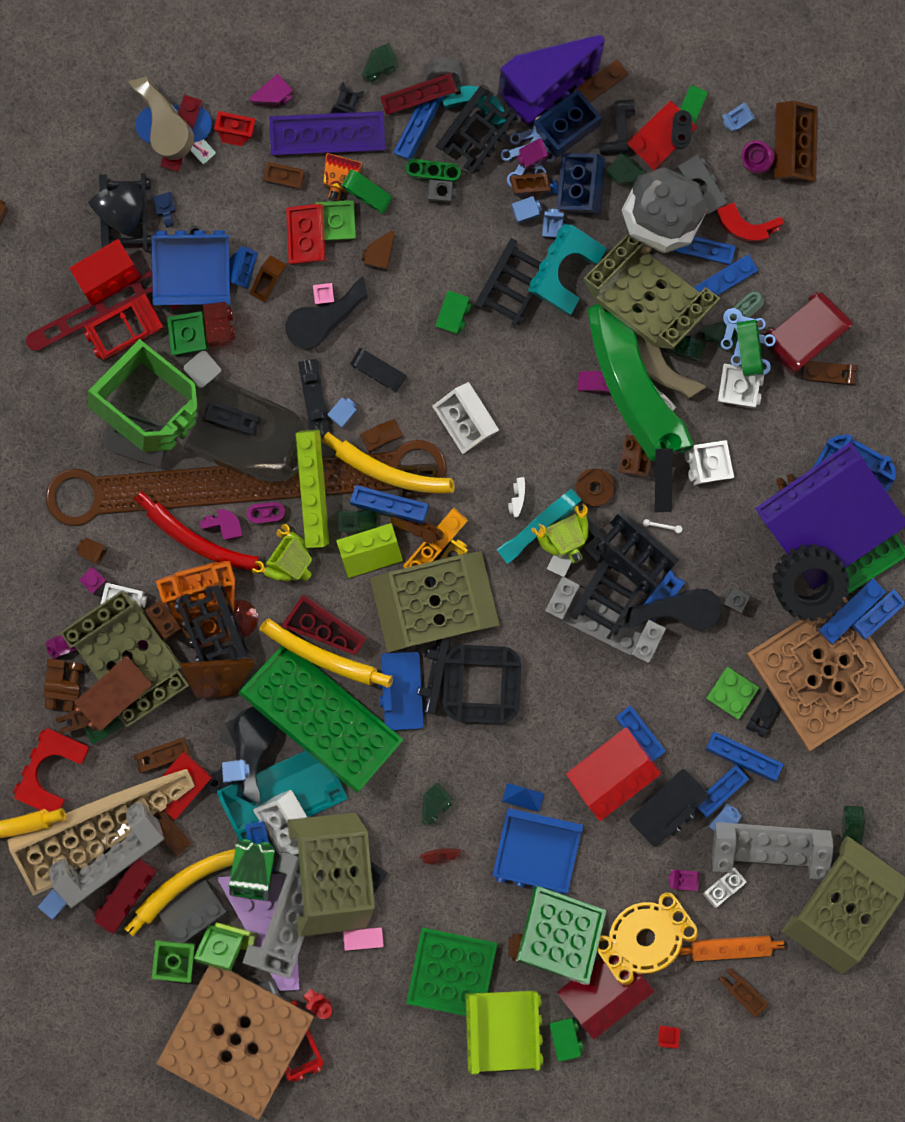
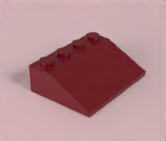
(604, 998)

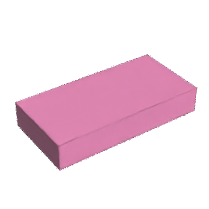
(363, 938)

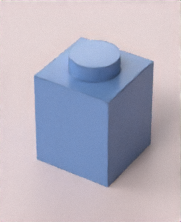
(526, 209)
(342, 412)
(52, 904)

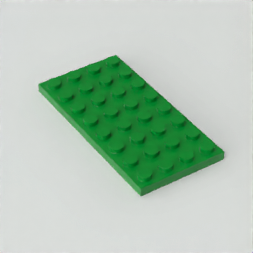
(321, 717)

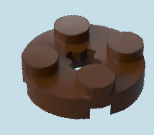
(605, 489)

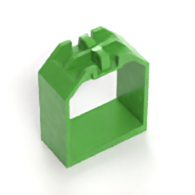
(114, 377)

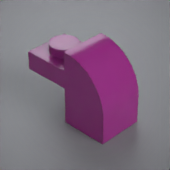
(227, 521)

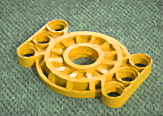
(652, 956)

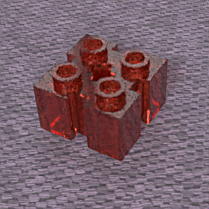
(217, 324)

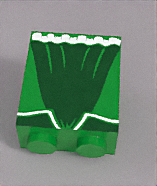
(252, 870)

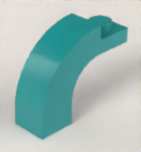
(466, 92)

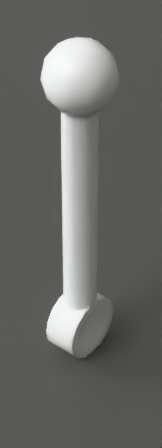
(678, 529)

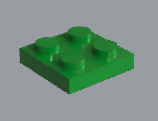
(187, 333)

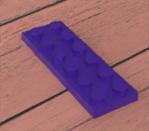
(327, 132)

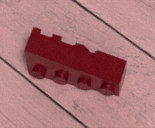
(318, 623)
(125, 895)

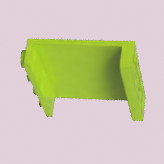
(503, 1031)

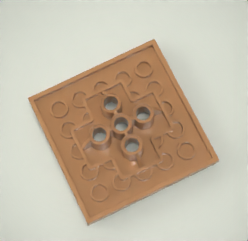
(819, 709)
(197, 1050)

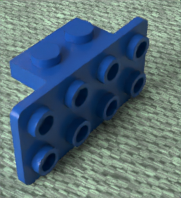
(400, 701)

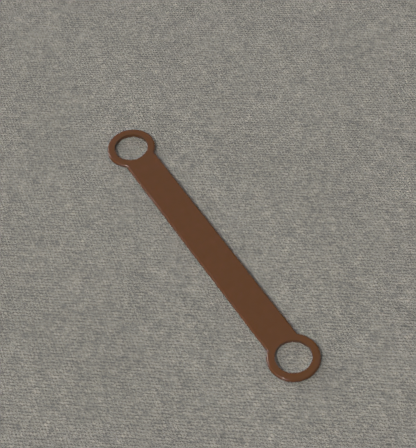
(217, 485)

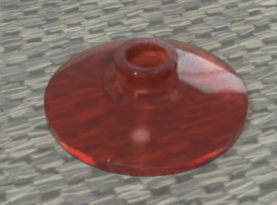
(249, 616)

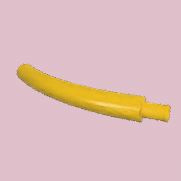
(386, 473)
(323, 658)
(30, 822)
(175, 885)

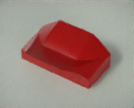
(234, 128)

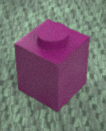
(93, 580)

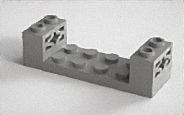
(635, 641)
(144, 836)
(772, 846)
(282, 939)

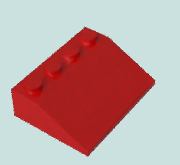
(613, 773)

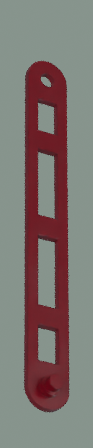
(37, 340)

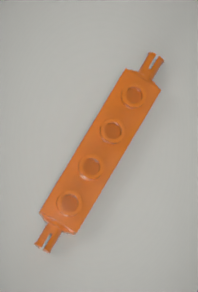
(731, 948)

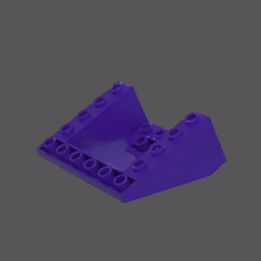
(545, 76)
(833, 507)

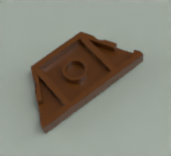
(217, 677)

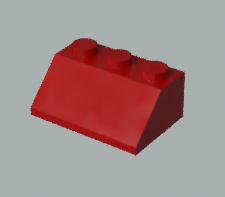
(105, 272)

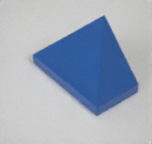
(241, 266)
(523, 797)

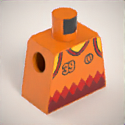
(336, 171)

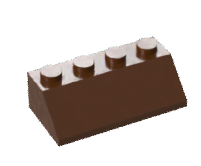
(795, 141)

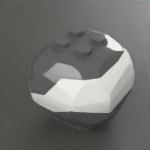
(664, 210)

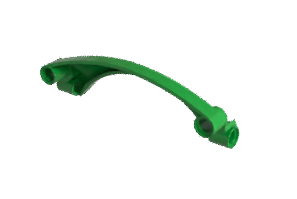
(632, 390)

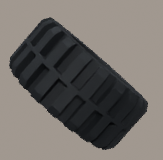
(820, 603)

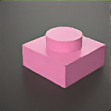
(323, 294)

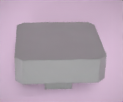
(202, 369)

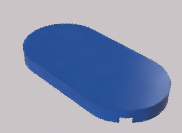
(201, 129)

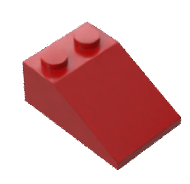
(654, 138)

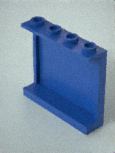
(190, 268)
(537, 851)

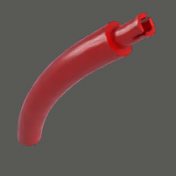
(176, 530)

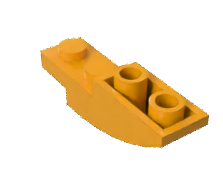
(428, 552)

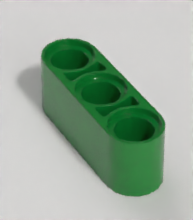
(693, 101)
(425, 165)
(366, 191)
(750, 348)

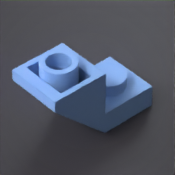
(235, 771)

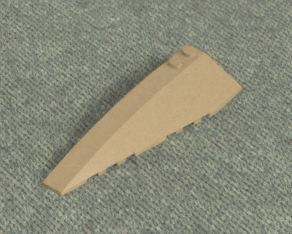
(90, 829)

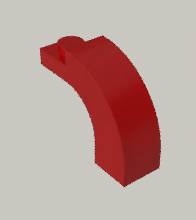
(742, 230)

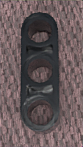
(378, 369)

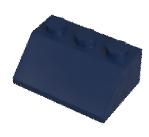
(567, 123)
(581, 183)

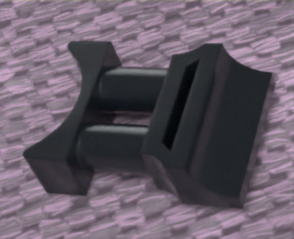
(340, 106)

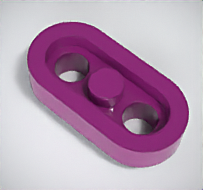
(266, 512)

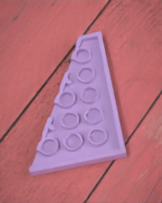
(257, 917)

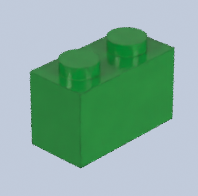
(452, 313)
(565, 1039)

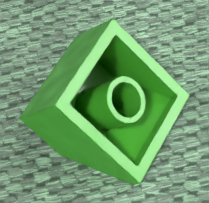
(173, 961)

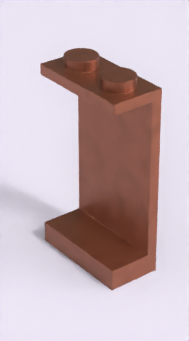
(112, 694)

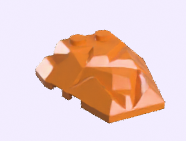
(194, 582)

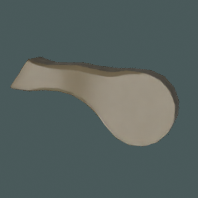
(169, 132)
(662, 374)

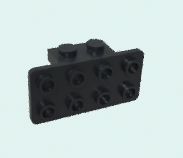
(669, 808)

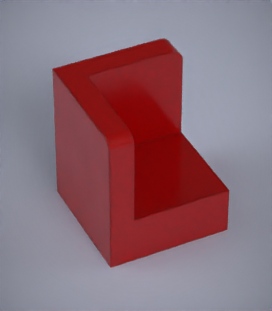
(668, 1036)

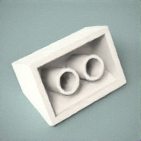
(465, 417)
(275, 814)

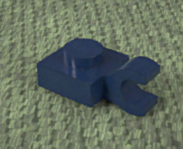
(165, 206)

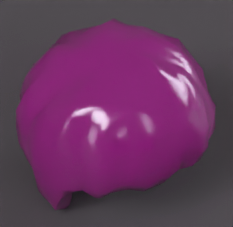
(757, 157)

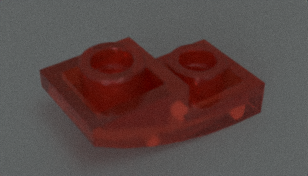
(434, 855)

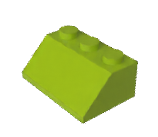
(369, 550)

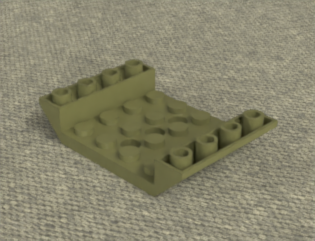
(628, 276)
(405, 604)
(118, 628)
(329, 845)
(827, 927)

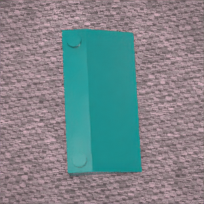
(308, 779)

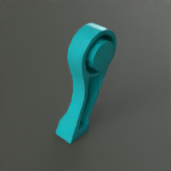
(555, 512)

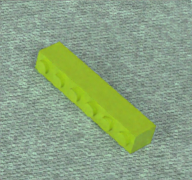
(312, 488)

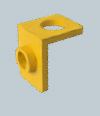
(457, 546)

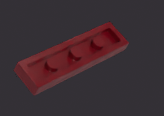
(418, 93)
(189, 112)

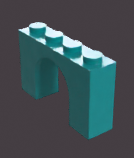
(546, 282)

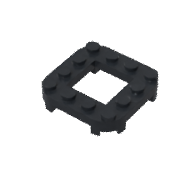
(510, 684)

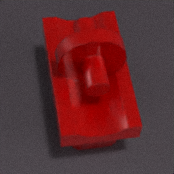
(318, 1004)

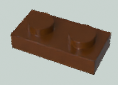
(283, 175)

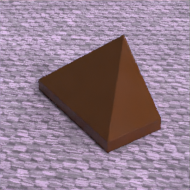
(530, 185)

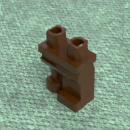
(164, 620)
(59, 689)

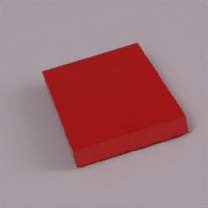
(305, 234)
(199, 776)

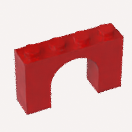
(50, 744)

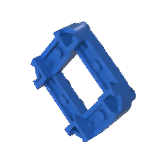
(880, 466)

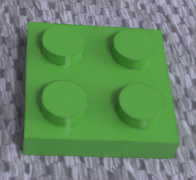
(339, 220)
(732, 693)
(219, 948)

